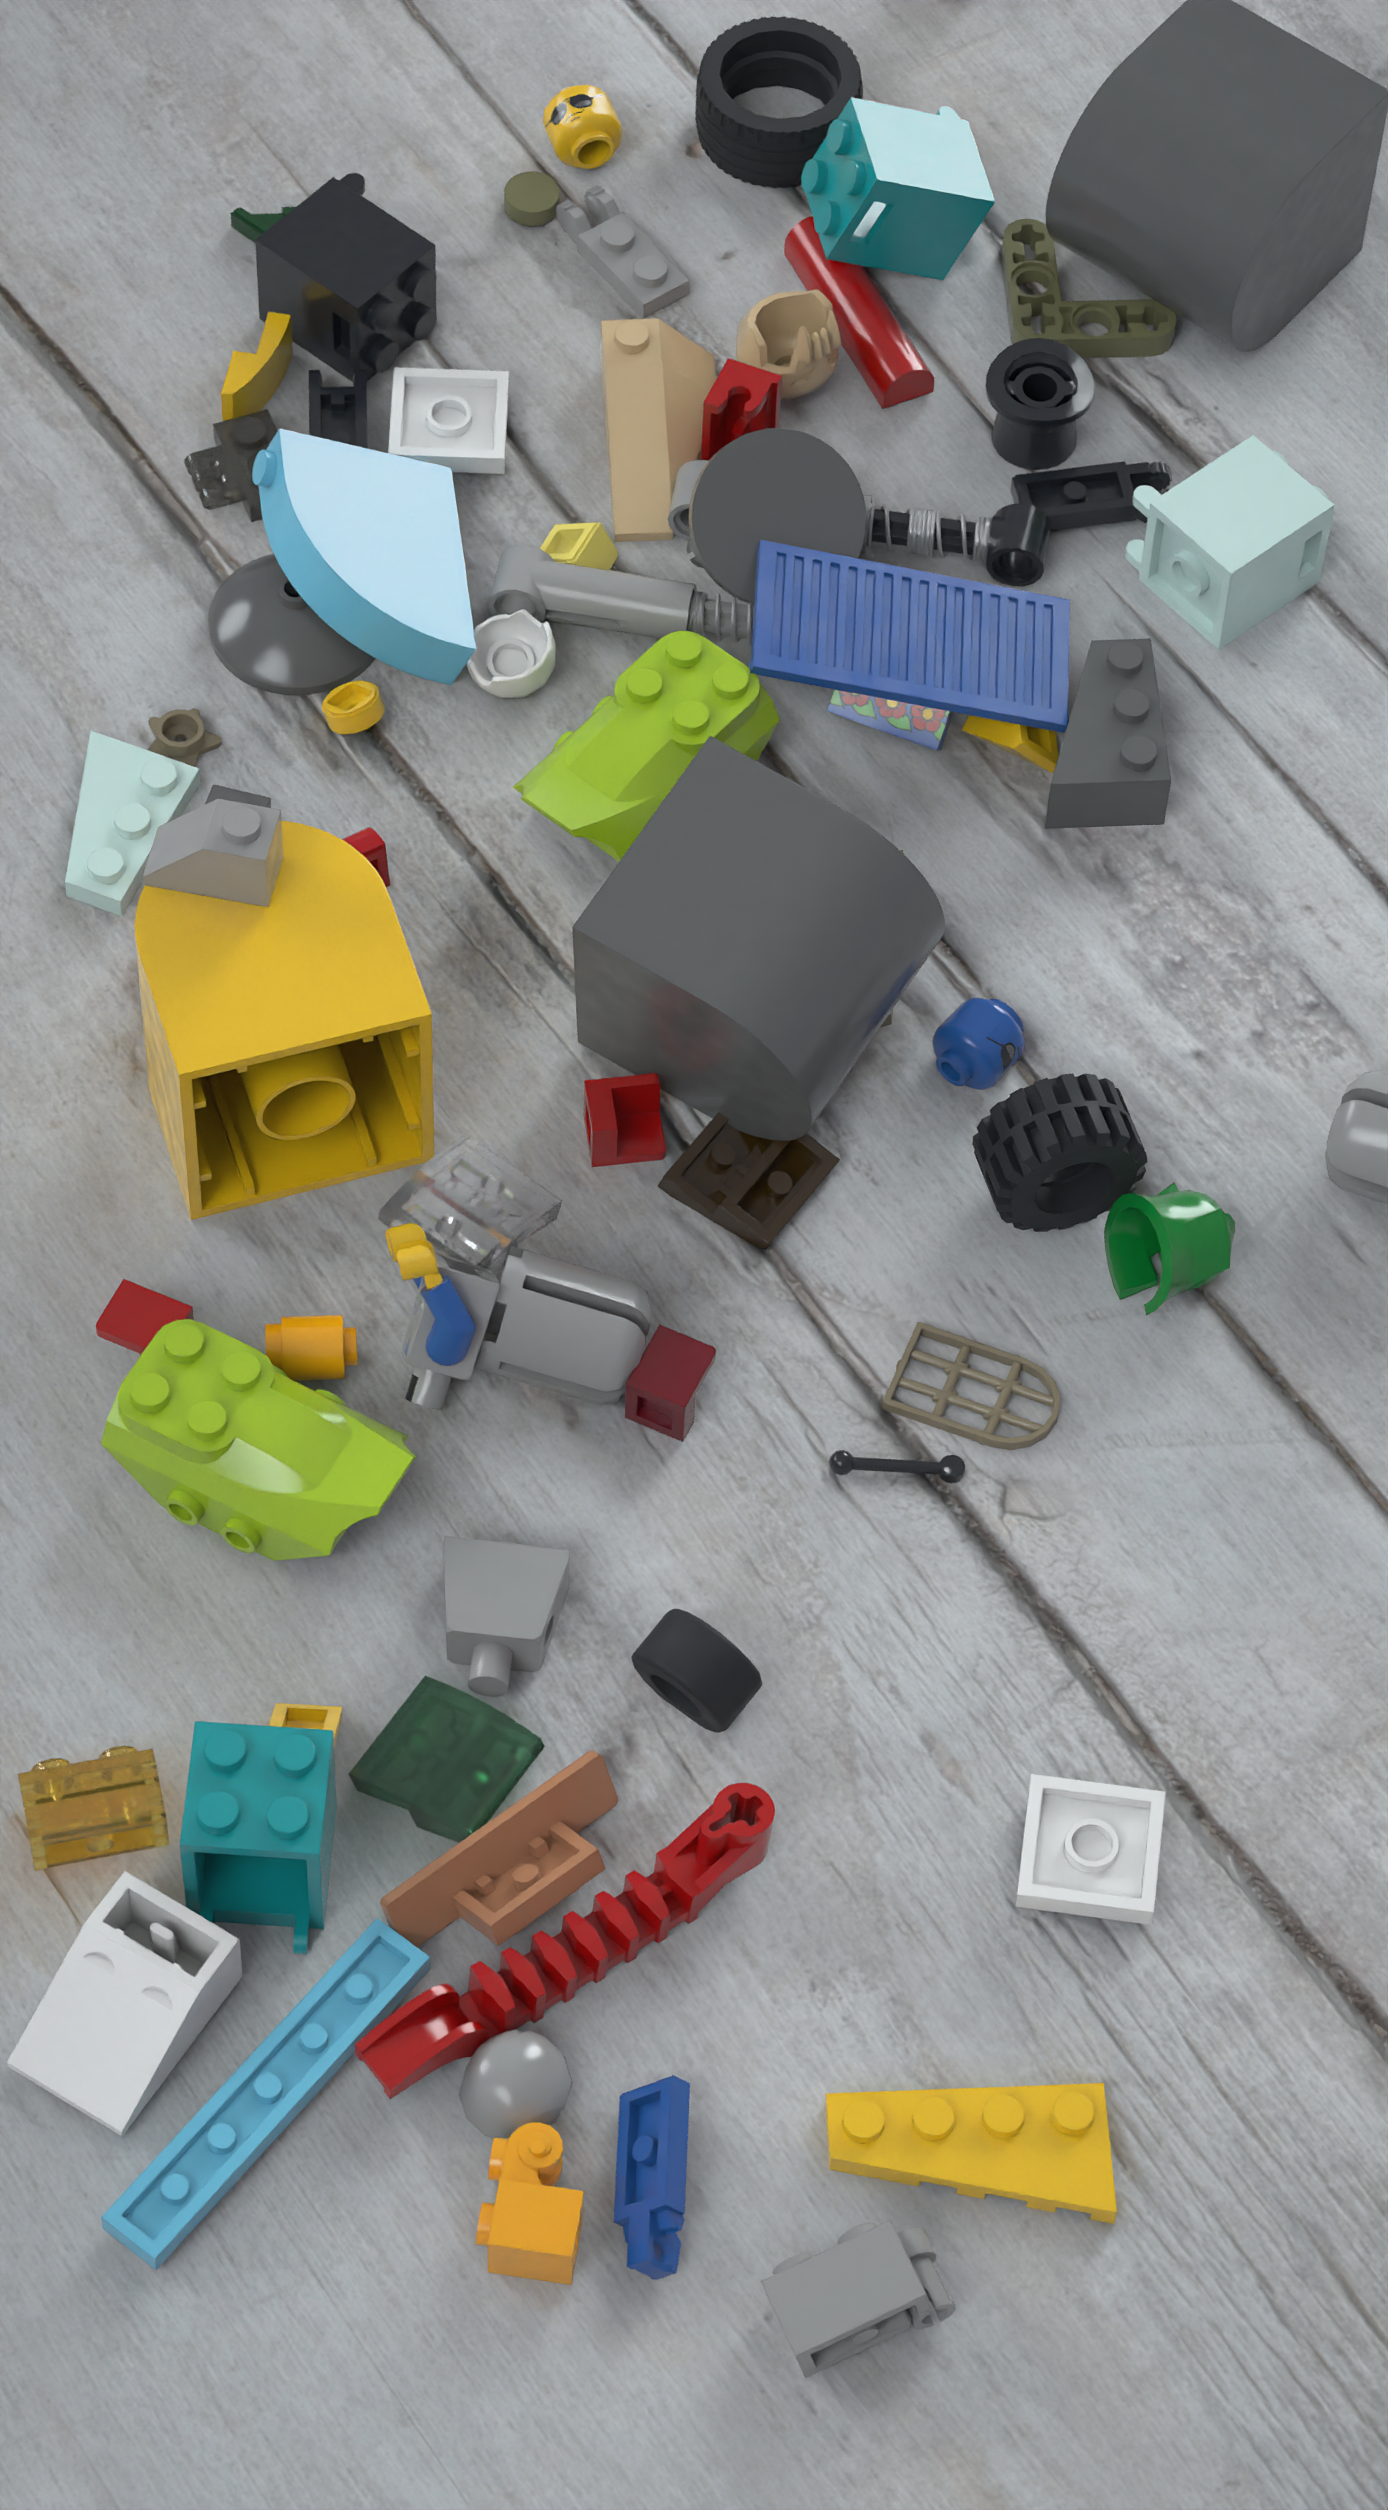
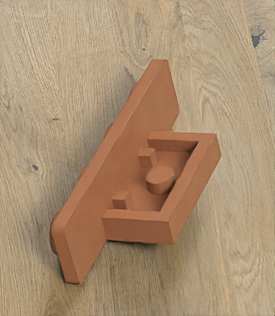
(513, 1863)

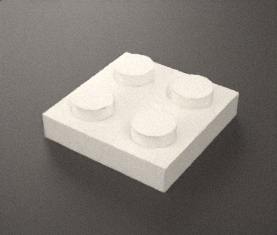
(450, 418)
(1090, 1849)

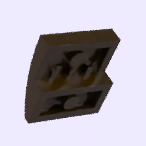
(747, 1180)

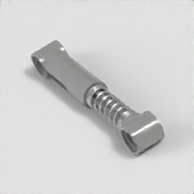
(611, 599)

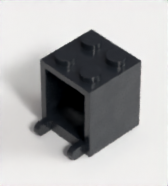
(348, 278)

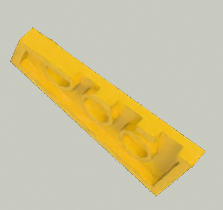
(998, 2141)

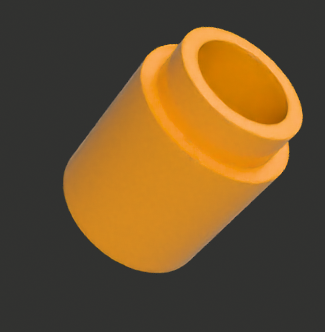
(311, 1346)

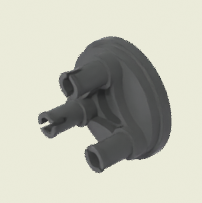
(776, 490)

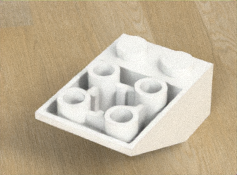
(127, 2003)

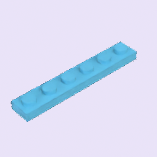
(265, 2094)

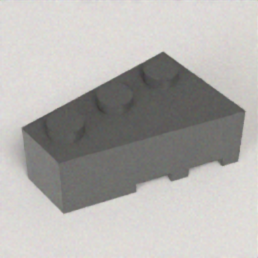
(1114, 744)

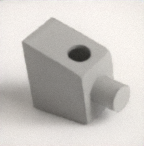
(501, 1607)

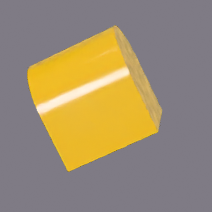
(286, 1032)

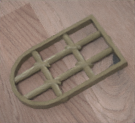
(947, 1395)

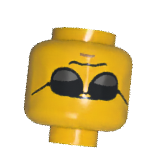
(582, 126)

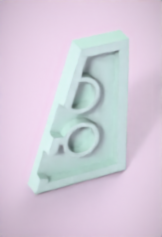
(119, 809)

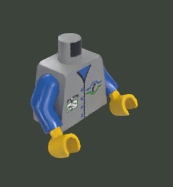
(447, 1314)

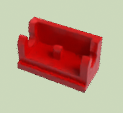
(738, 404)

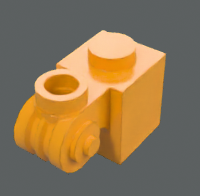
(532, 2224)

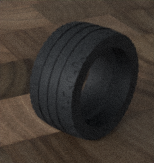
(769, 55)

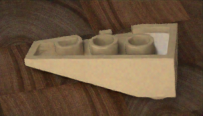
(652, 419)

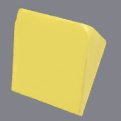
(581, 545)

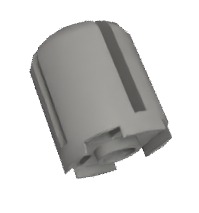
(1359, 1138)
(565, 1328)

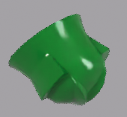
(1181, 1227)

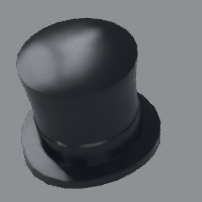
(1038, 397)

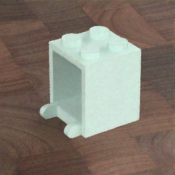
(1232, 541)

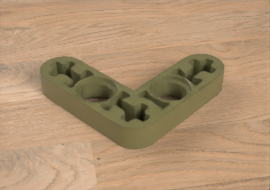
(1062, 319)

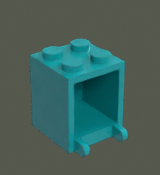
(897, 188)
(259, 1826)

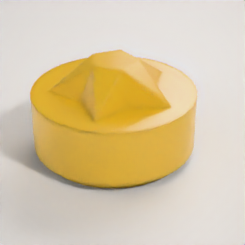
(353, 707)

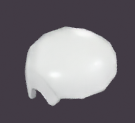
(512, 655)

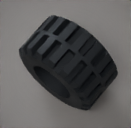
(1059, 1152)

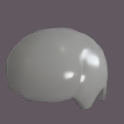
(514, 2083)

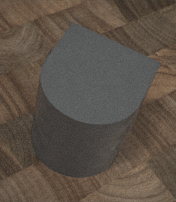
(1222, 171)
(750, 945)

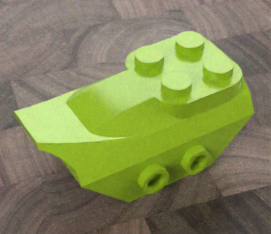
(639, 742)
(248, 1448)

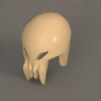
(793, 338)

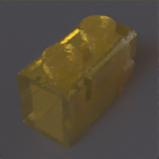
(93, 1807)

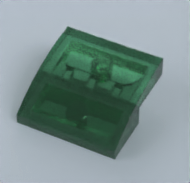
(446, 1760)

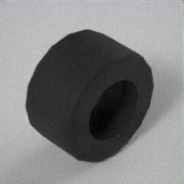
(697, 1670)

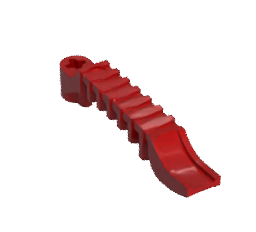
(687, 1874)

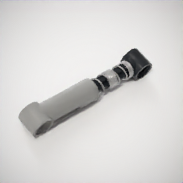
(1010, 543)

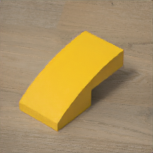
(255, 377)

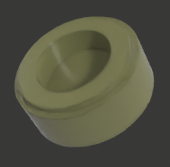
(531, 198)

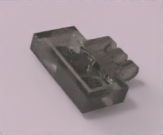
(225, 471)

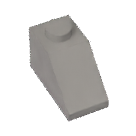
(219, 852)

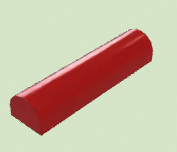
(864, 320)

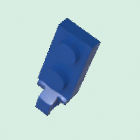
(652, 2174)

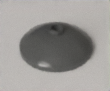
(275, 638)

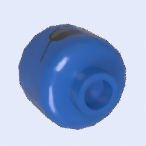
(980, 1043)

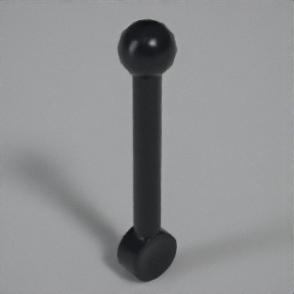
(949, 1469)

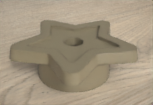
(185, 725)

